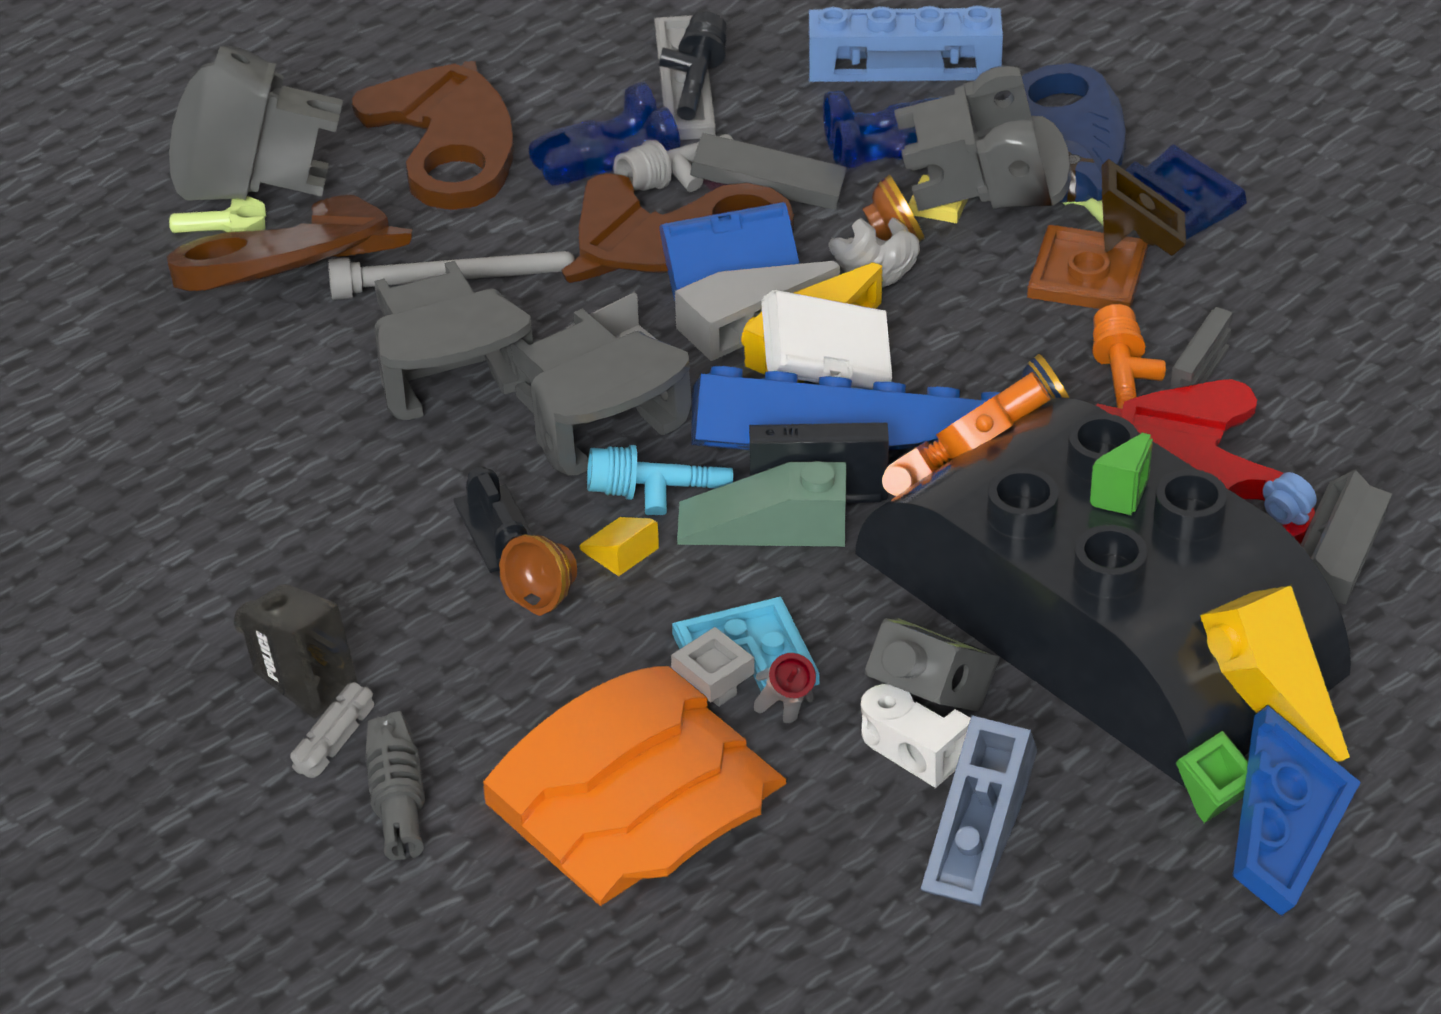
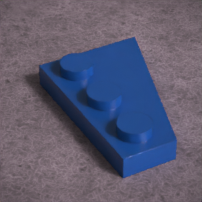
(1287, 811)

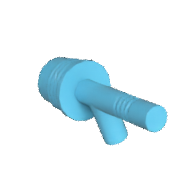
(617, 472)

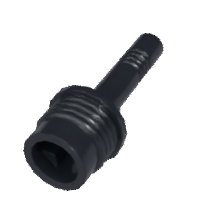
(699, 50)

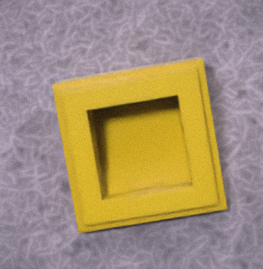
(623, 543)

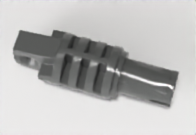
(395, 783)

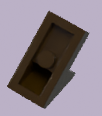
(1136, 207)

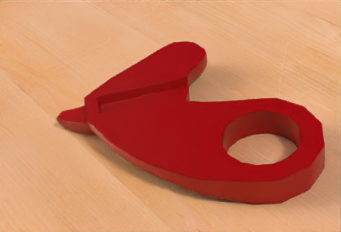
(1191, 426)

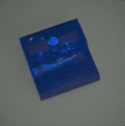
(1191, 187)

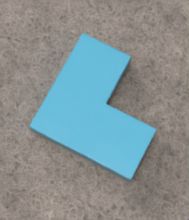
(759, 628)

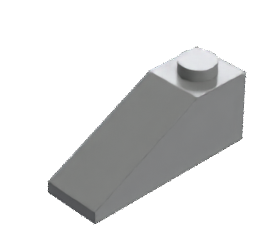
(720, 305)

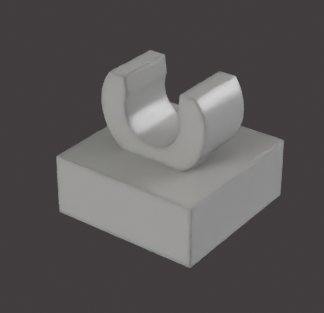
(714, 665)

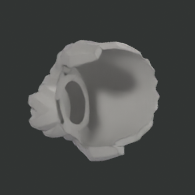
(894, 255)

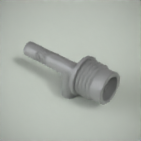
(652, 165)

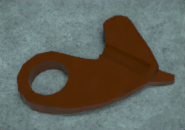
(462, 124)
(338, 228)

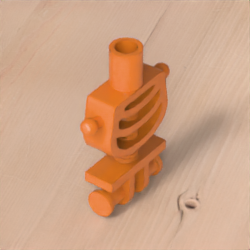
(967, 433)

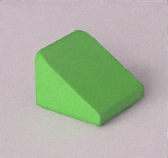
(1122, 475)
(1214, 775)

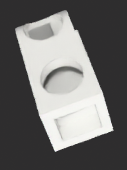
(912, 733)

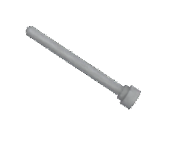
(350, 277)

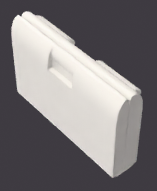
(825, 339)

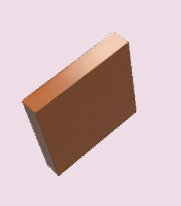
(1081, 273)

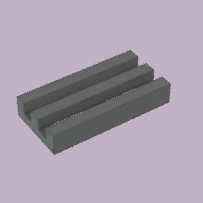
(1204, 350)

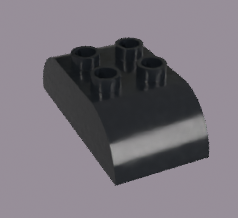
(1093, 596)

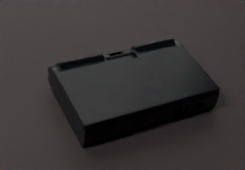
(858, 444)

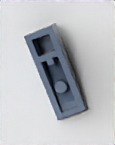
(980, 810)

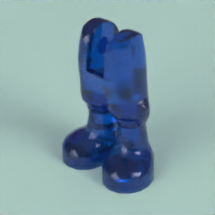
(864, 136)
(592, 145)

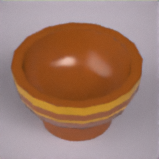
(890, 203)
(537, 567)

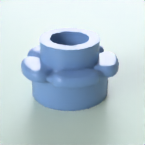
(1289, 499)

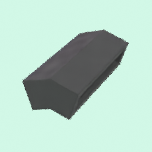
(1345, 531)

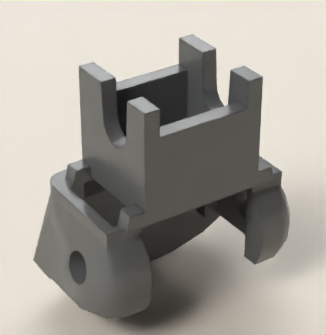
(241, 134)
(1007, 161)
(443, 327)
(594, 375)

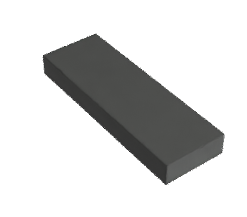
(788, 174)

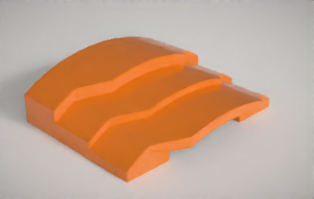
(629, 781)

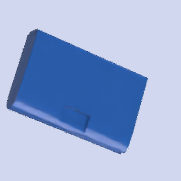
(727, 243)

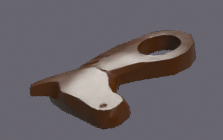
(625, 236)

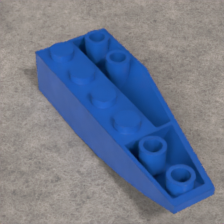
(728, 404)

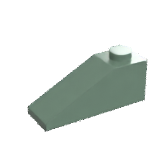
(772, 508)

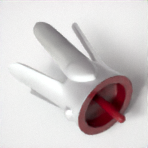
(787, 680)

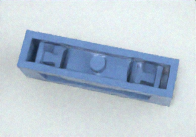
(903, 43)

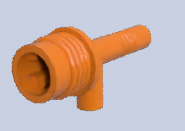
(1121, 345)

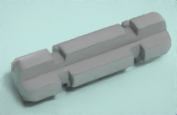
(332, 730)

